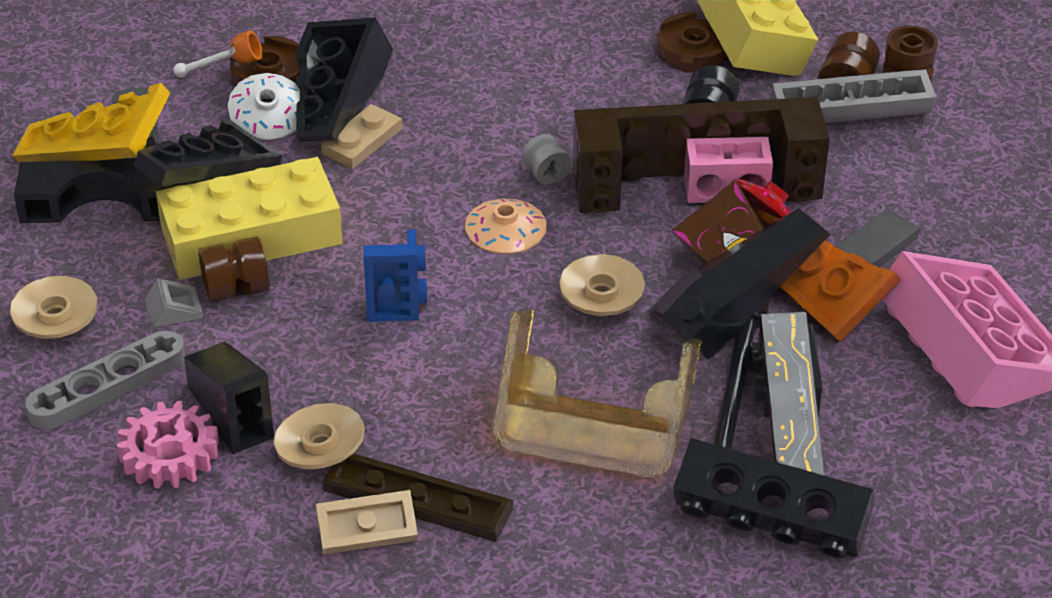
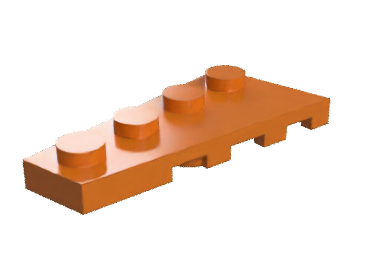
(836, 286)

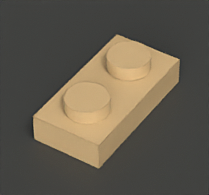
(362, 136)
(366, 522)

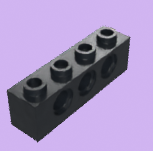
(710, 465)

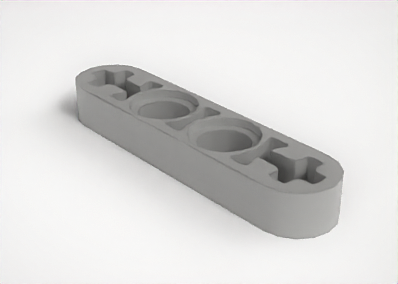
(103, 375)

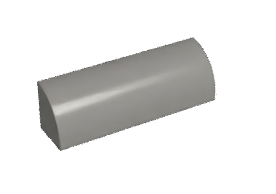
(865, 95)

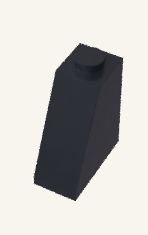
(233, 394)

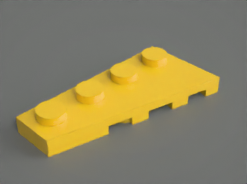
(96, 132)

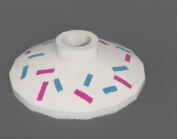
(263, 119)

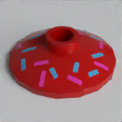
(767, 198)

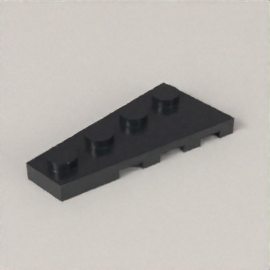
(205, 156)

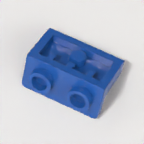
(393, 280)

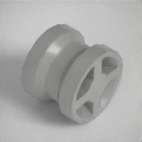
(546, 159)

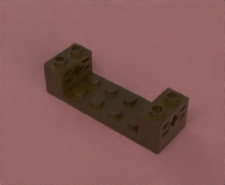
(652, 143)

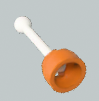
(243, 48)

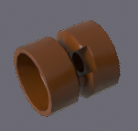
(910, 49)
(851, 56)
(234, 269)

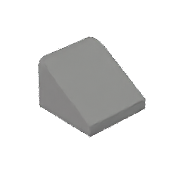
(172, 303)

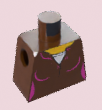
(719, 224)

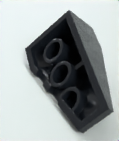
(337, 74)
(731, 287)

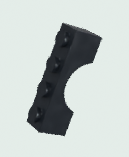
(55, 188)

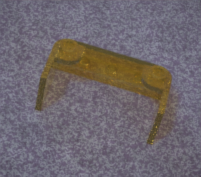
(583, 431)

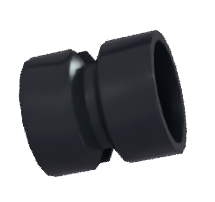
(711, 85)

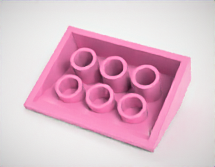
(972, 329)

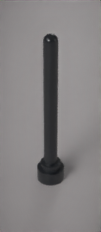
(736, 380)

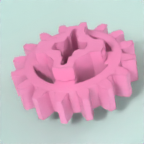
(168, 444)

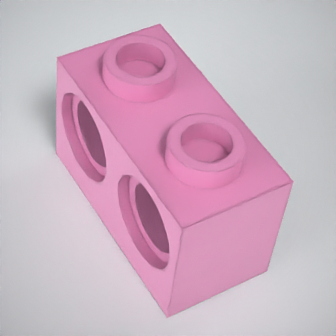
(717, 161)

